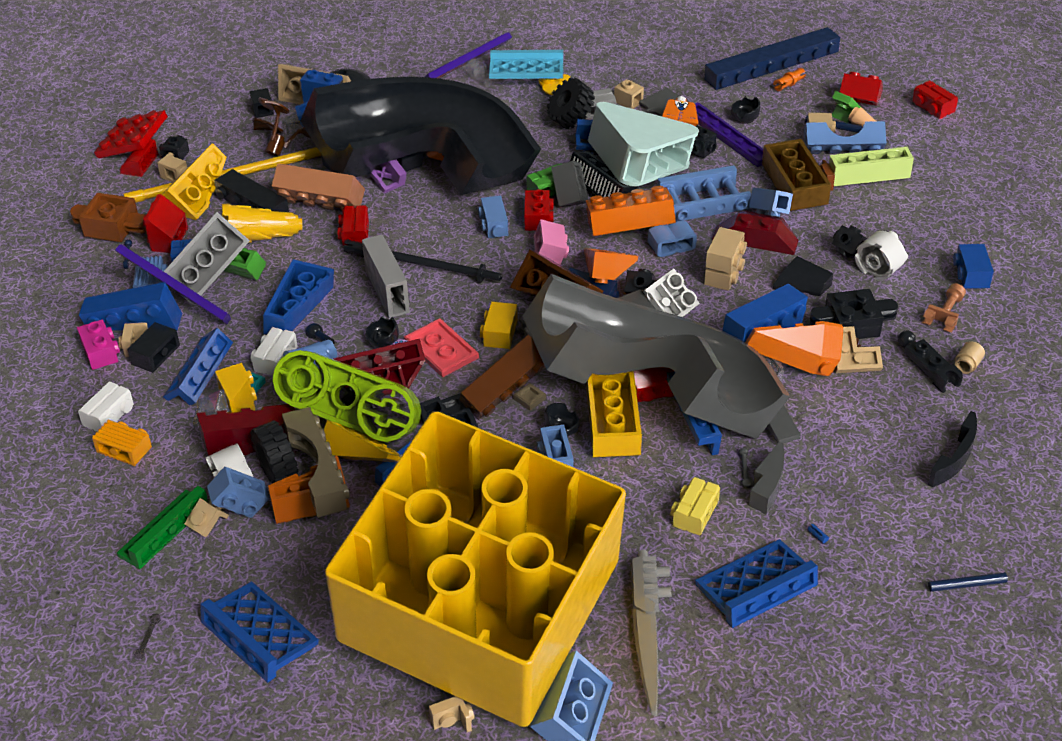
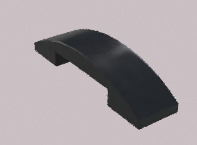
(948, 467)

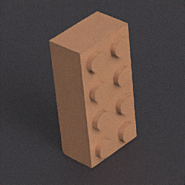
(317, 187)

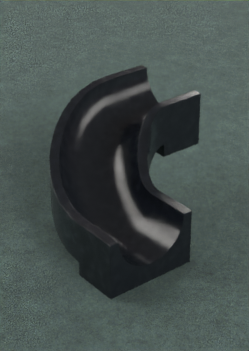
(398, 116)

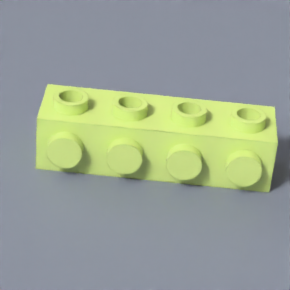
(871, 166)

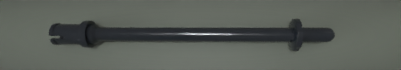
(481, 272)

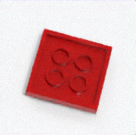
(131, 134)

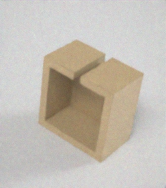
(725, 258)

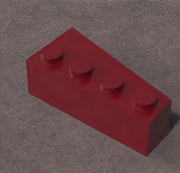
(234, 428)

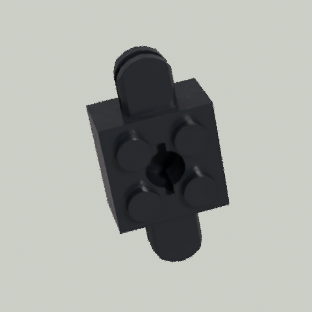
(856, 309)

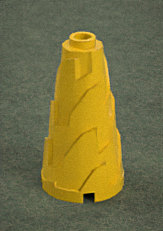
(261, 223)

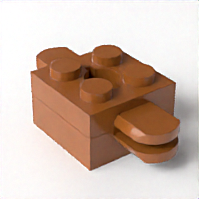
(108, 217)

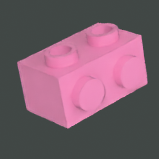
(551, 241)

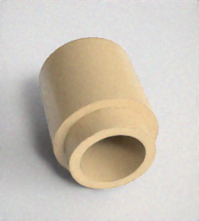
(969, 357)

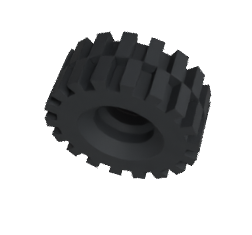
(570, 102)
(274, 451)

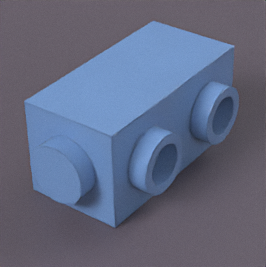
(770, 201)
(494, 216)

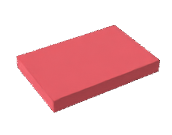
(443, 347)

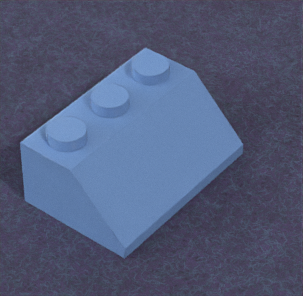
(573, 702)

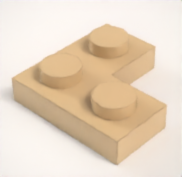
(857, 358)

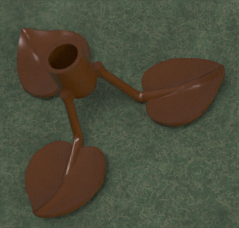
(276, 141)

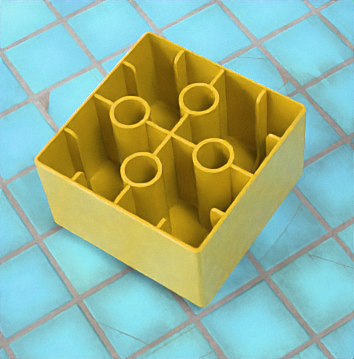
(476, 566)

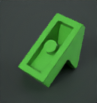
(844, 106)

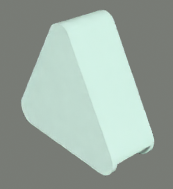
(640, 144)

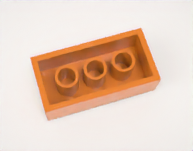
(630, 210)

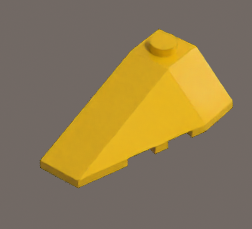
(196, 184)

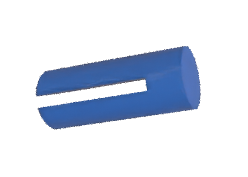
(820, 535)

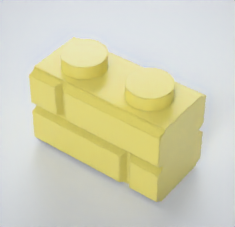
(695, 505)

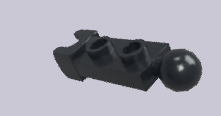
(930, 361)

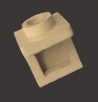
(130, 334)
(204, 517)

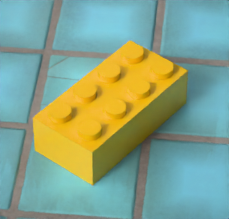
(613, 415)

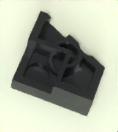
(805, 277)
(450, 406)

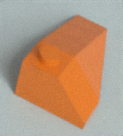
(805, 347)

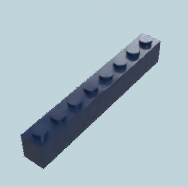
(771, 58)

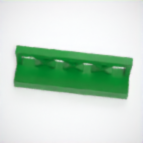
(161, 529)

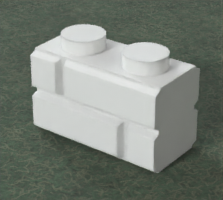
(272, 349)
(106, 405)

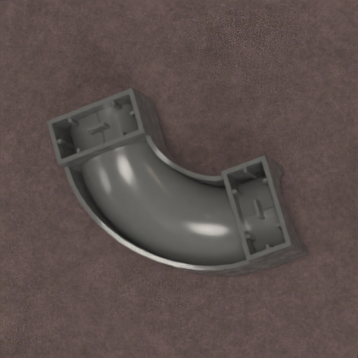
(603, 335)

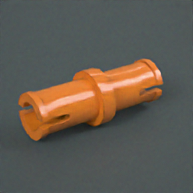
(789, 79)

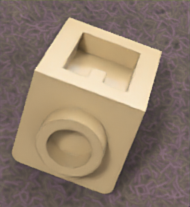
(449, 711)

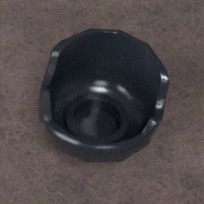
(746, 110)
(382, 332)
(558, 414)

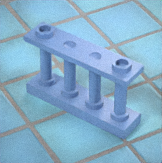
(701, 181)

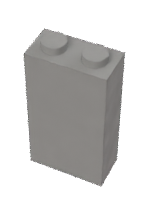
(386, 276)

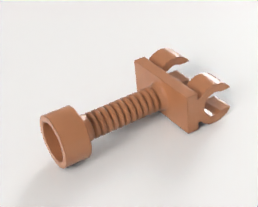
(954, 294)

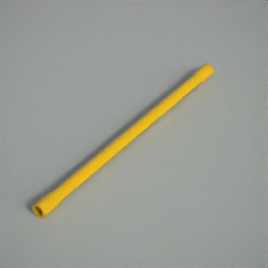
(141, 195)

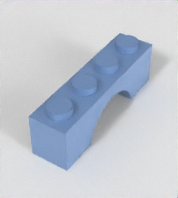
(820, 138)

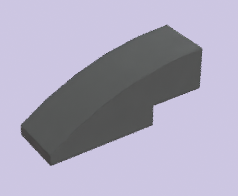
(767, 480)

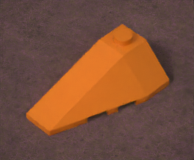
(606, 264)

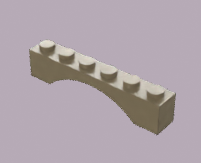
(327, 484)

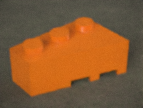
(292, 496)

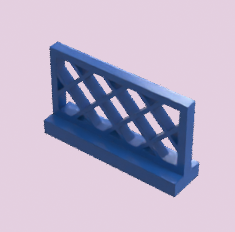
(767, 593)
(242, 640)

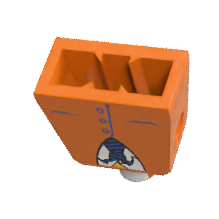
(681, 111)

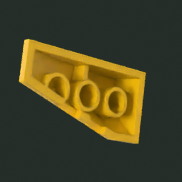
(356, 445)

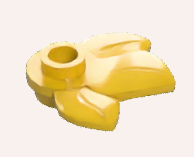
(551, 84)

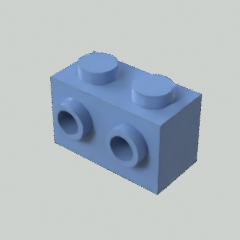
(555, 444)
(238, 492)

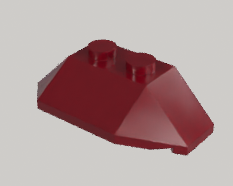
(762, 231)
(393, 362)

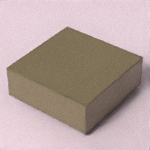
(529, 396)

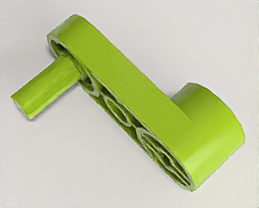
(300, 378)

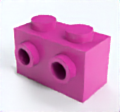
(98, 344)

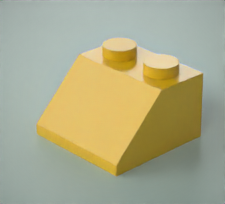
(237, 387)

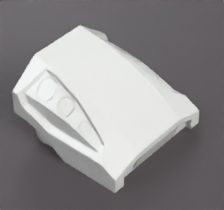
(671, 295)

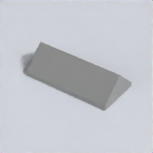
(207, 255)

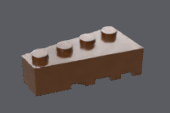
(537, 269)
(503, 378)

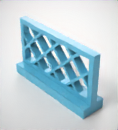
(526, 64)

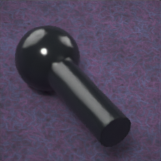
(316, 331)

